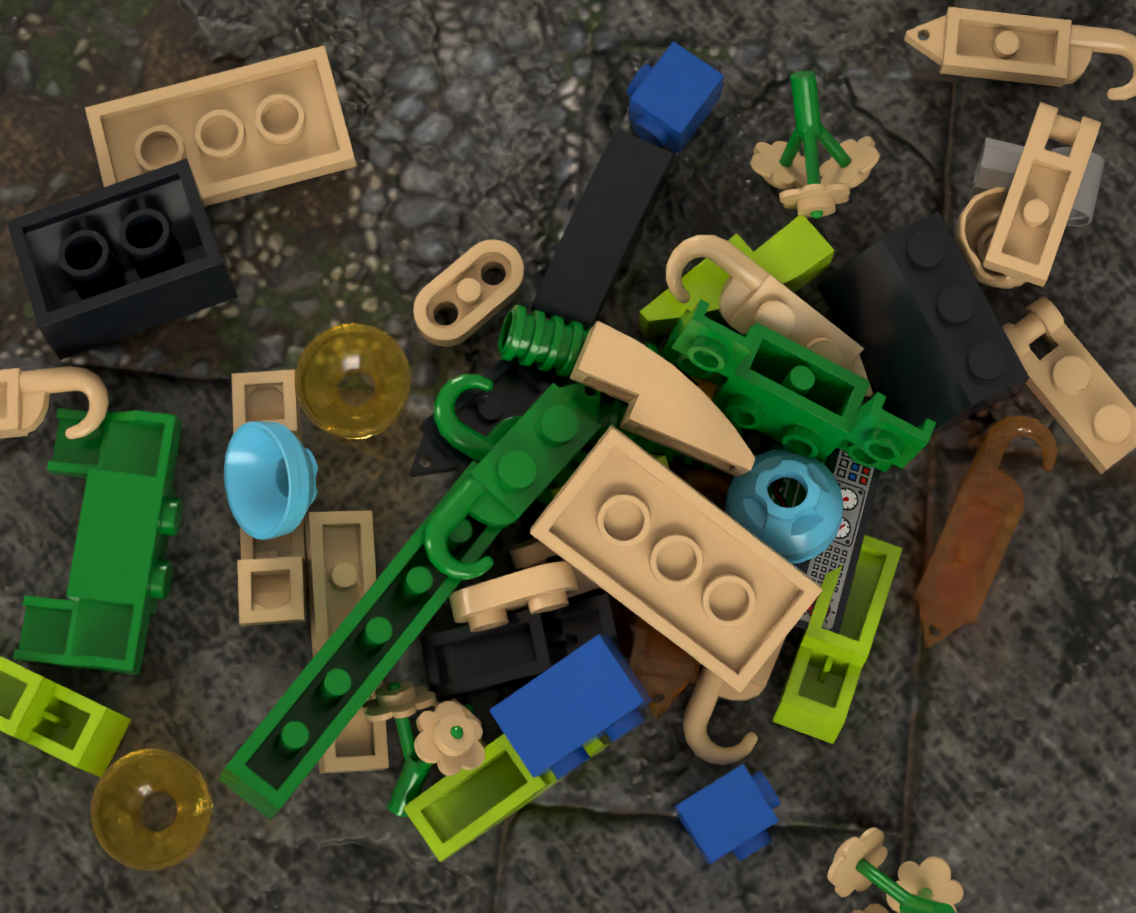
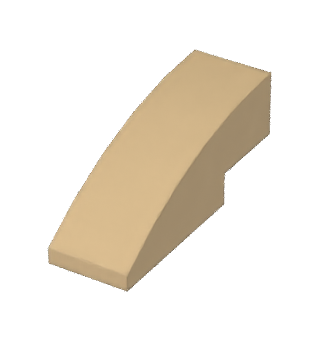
(660, 400)

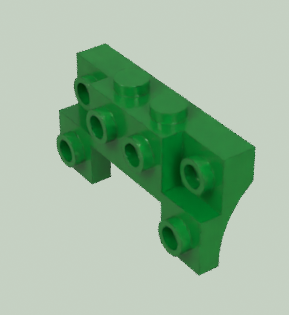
(792, 393)
(118, 544)

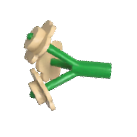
(786, 169)
(447, 736)
(918, 890)

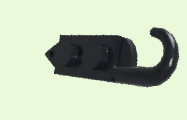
(513, 394)

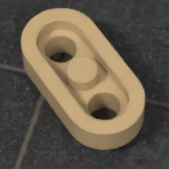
(466, 292)
(539, 587)

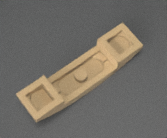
(270, 570)

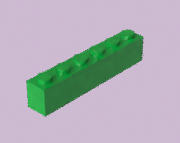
(349, 667)

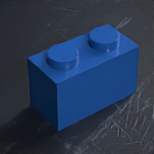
(572, 707)

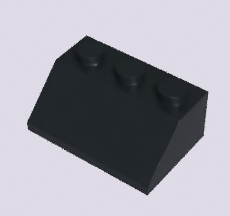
(121, 260)
(924, 327)

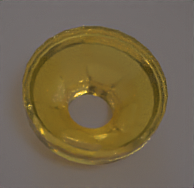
(348, 351)
(119, 802)

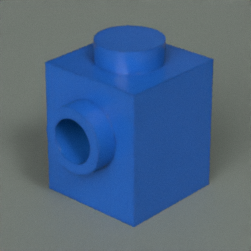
(673, 98)
(730, 815)

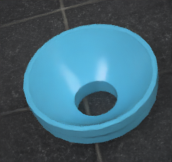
(268, 479)
(793, 532)

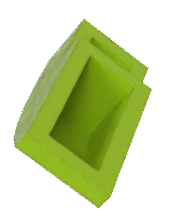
(791, 256)
(830, 663)
(58, 719)
(478, 799)

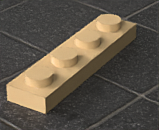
(339, 575)

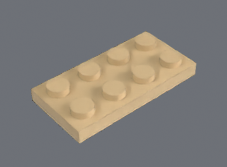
(235, 128)
(675, 559)

